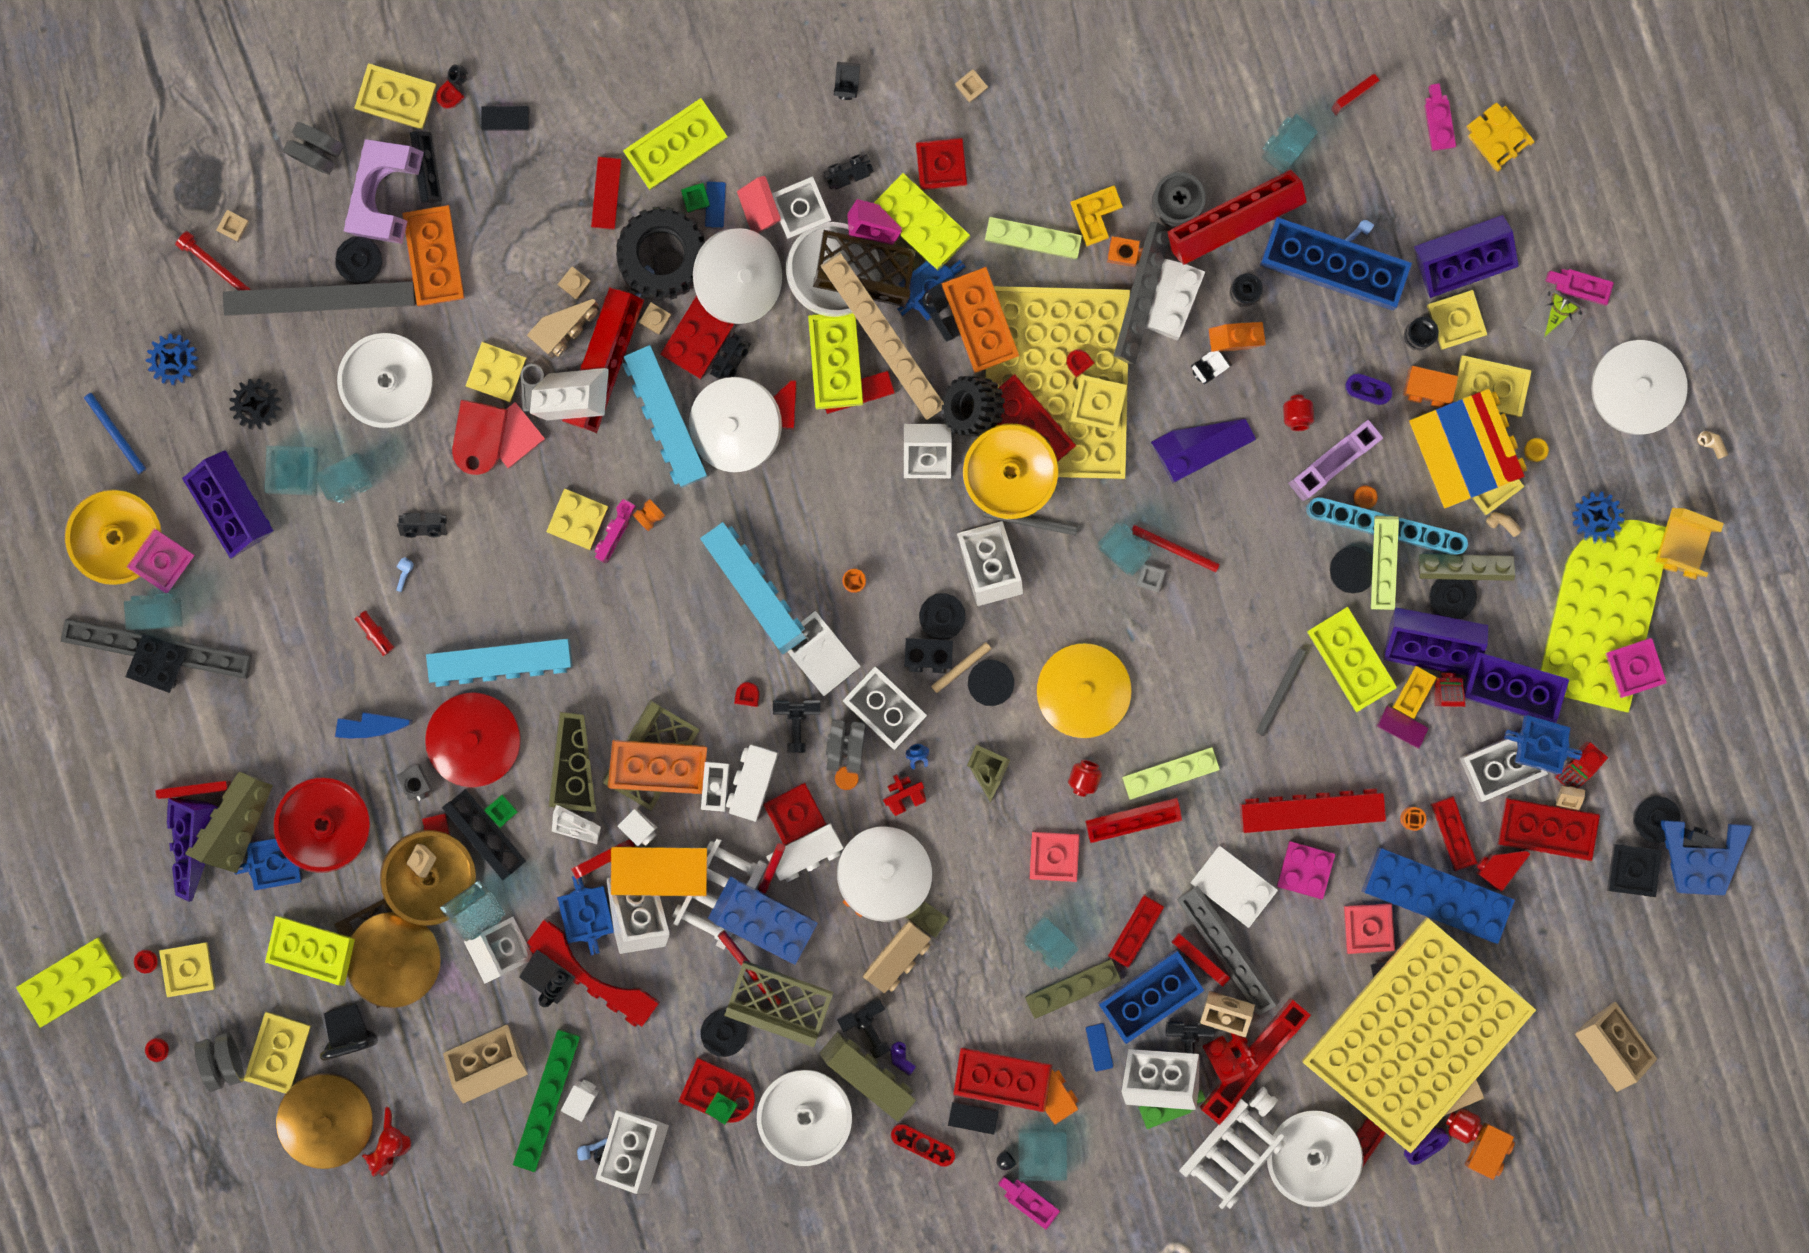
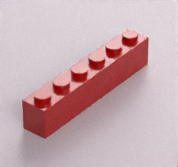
(1237, 217)
(609, 344)
(1312, 812)

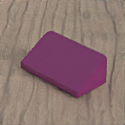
(1402, 727)

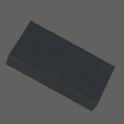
(505, 118)
(973, 1118)

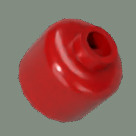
(1298, 413)
(1085, 778)
(1464, 1126)

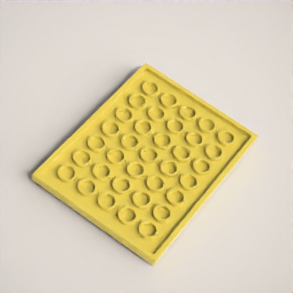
(1045, 330)
(1418, 1035)

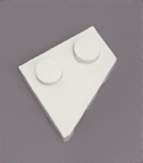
(574, 826)

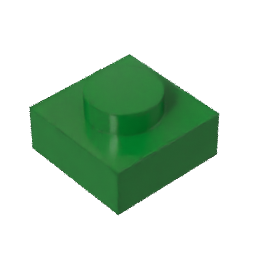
(695, 198)
(501, 810)
(721, 1108)

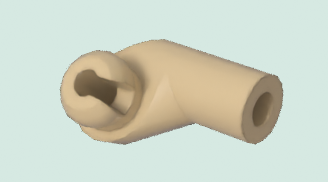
(1713, 441)
(1505, 520)

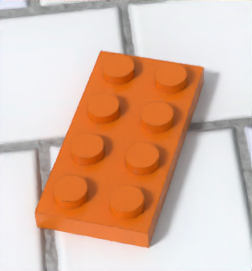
(433, 256)
(980, 319)
(657, 767)

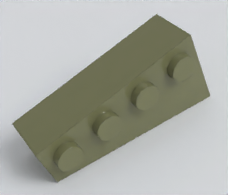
(571, 771)
(232, 824)
(867, 1076)

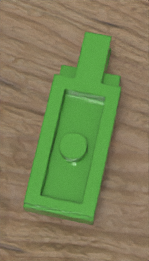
(1158, 1115)

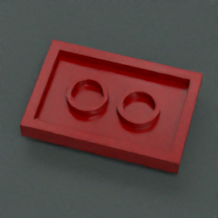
(696, 340)

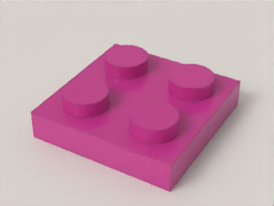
(160, 560)
(1635, 668)
(1305, 870)

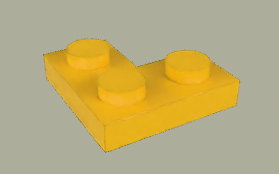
(1089, 212)

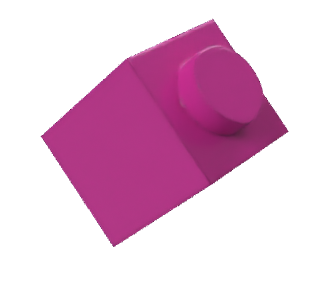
(872, 223)

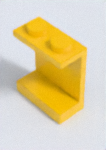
(1686, 542)

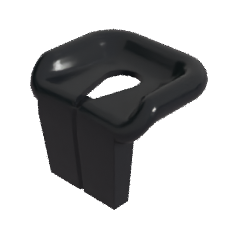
(934, 302)
(344, 1027)

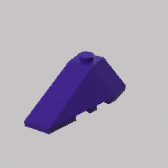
(1196, 447)
(186, 820)

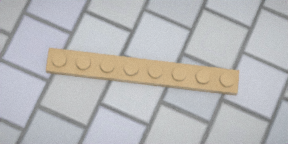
(883, 335)

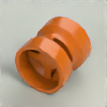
(649, 515)
(854, 580)
(1409, 818)

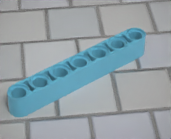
(1421, 530)

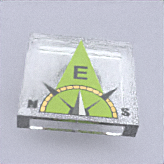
(1555, 318)

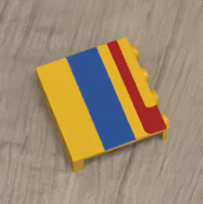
(1468, 448)

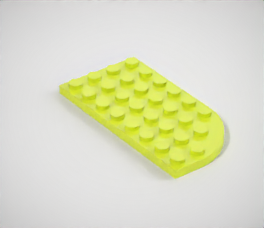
(1602, 607)

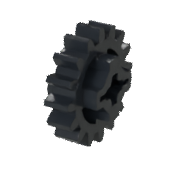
(253, 393)

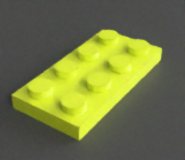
(675, 144)
(922, 222)
(835, 361)
(1351, 659)
(310, 950)
(69, 982)

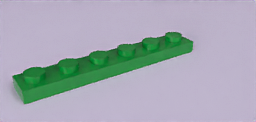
(546, 1100)

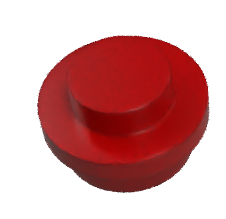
(145, 961)
(157, 1050)

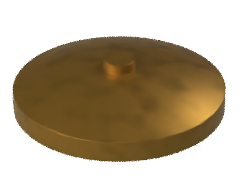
(418, 897)
(393, 961)
(324, 1121)

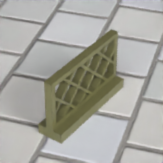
(642, 730)
(773, 1022)

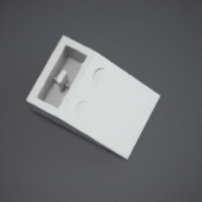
(822, 655)

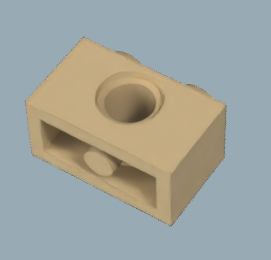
(1227, 1014)

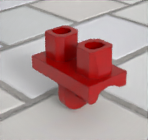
(915, 791)

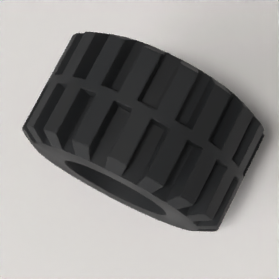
(959, 403)

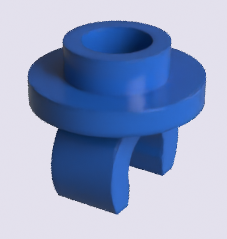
(917, 752)

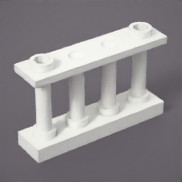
(753, 870)
(1210, 1150)

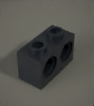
(928, 647)

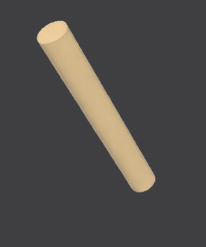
(961, 667)

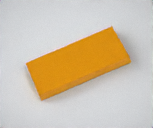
(658, 871)

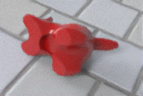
(390, 1144)

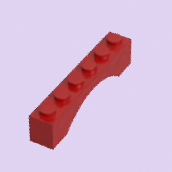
(633, 1003)
(1265, 1046)

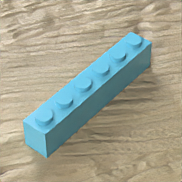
(665, 416)
(752, 587)
(499, 660)

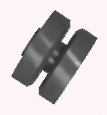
(314, 146)
(1178, 185)
(845, 746)
(219, 1062)

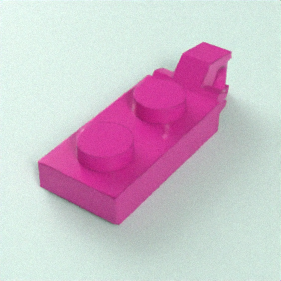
(1439, 120)
(1581, 285)
(615, 531)
(1029, 1202)

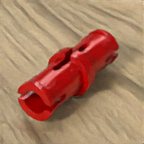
(374, 633)

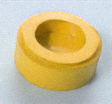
(1536, 450)

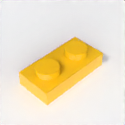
(1414, 692)

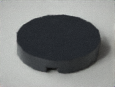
(358, 260)
(1351, 570)
(1452, 597)
(942, 616)
(990, 682)
(1649, 814)
(722, 1034)

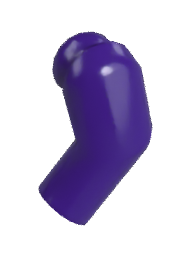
(898, 1058)

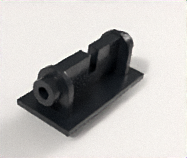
(840, 172)
(737, 349)
(412, 526)

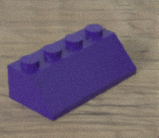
(1466, 256)
(227, 504)
(1434, 641)
(1515, 688)

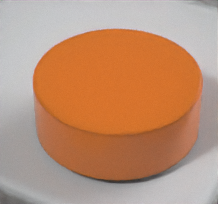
(1365, 497)
(846, 780)

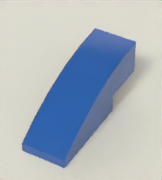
(370, 726)

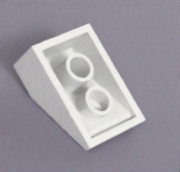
(990, 563)
(1234, 886)
(638, 921)

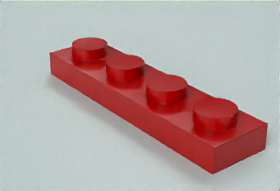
(1133, 820)

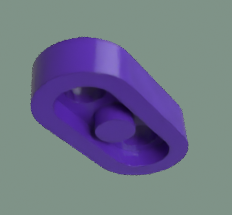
(1368, 388)
(1431, 1144)

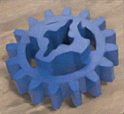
(165, 365)
(1589, 513)

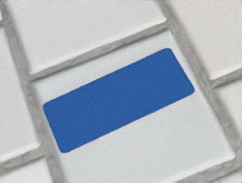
(716, 196)
(1099, 1047)

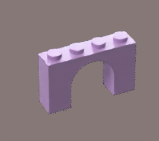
(376, 162)
(1335, 460)

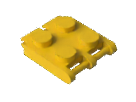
(1498, 135)

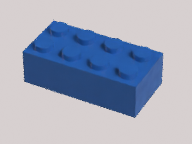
(762, 920)
(1150, 996)

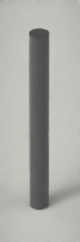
(1039, 523)
(1281, 691)

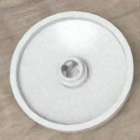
(802, 267)
(737, 276)
(385, 380)
(1639, 387)
(735, 424)
(884, 874)
(804, 1117)
(1318, 1160)

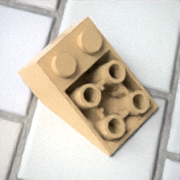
(558, 328)

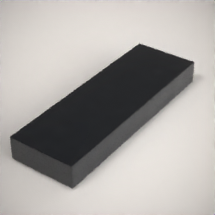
(428, 176)

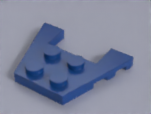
(1704, 868)

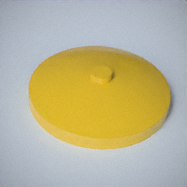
(1010, 471)
(107, 534)
(1083, 690)

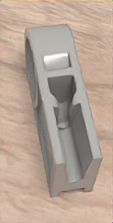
(527, 388)

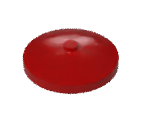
(473, 739)
(321, 825)

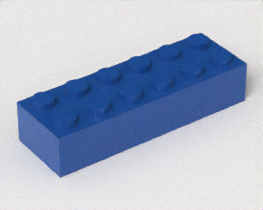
(1335, 264)
(1437, 895)

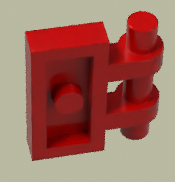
(1223, 1060)

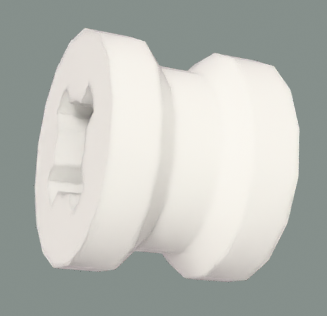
(1262, 1101)

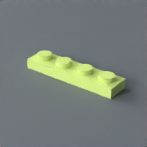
(1033, 238)
(1384, 562)
(1170, 773)

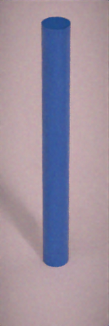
(115, 434)

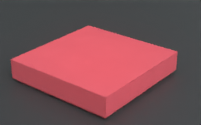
(759, 205)
(519, 436)
(1054, 856)
(1369, 928)

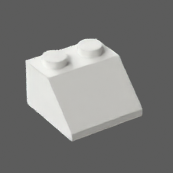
(800, 207)
(927, 451)
(499, 950)

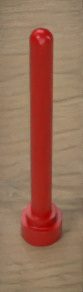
(187, 243)

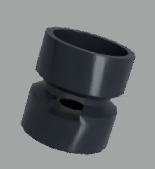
(1245, 290)
(1421, 333)

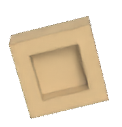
(971, 86)
(232, 225)
(574, 283)
(655, 318)
(1570, 798)
(421, 860)

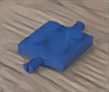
(924, 279)
(1543, 745)
(269, 866)
(586, 914)

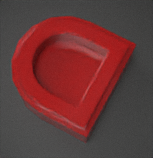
(449, 96)
(1078, 362)
(747, 694)

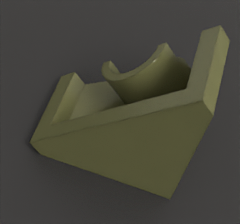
(988, 769)

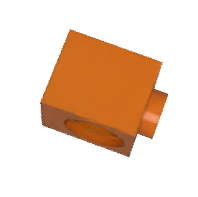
(1114, 256)

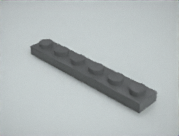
(1142, 293)
(1228, 950)

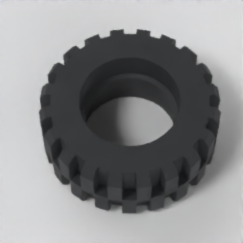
(637, 231)

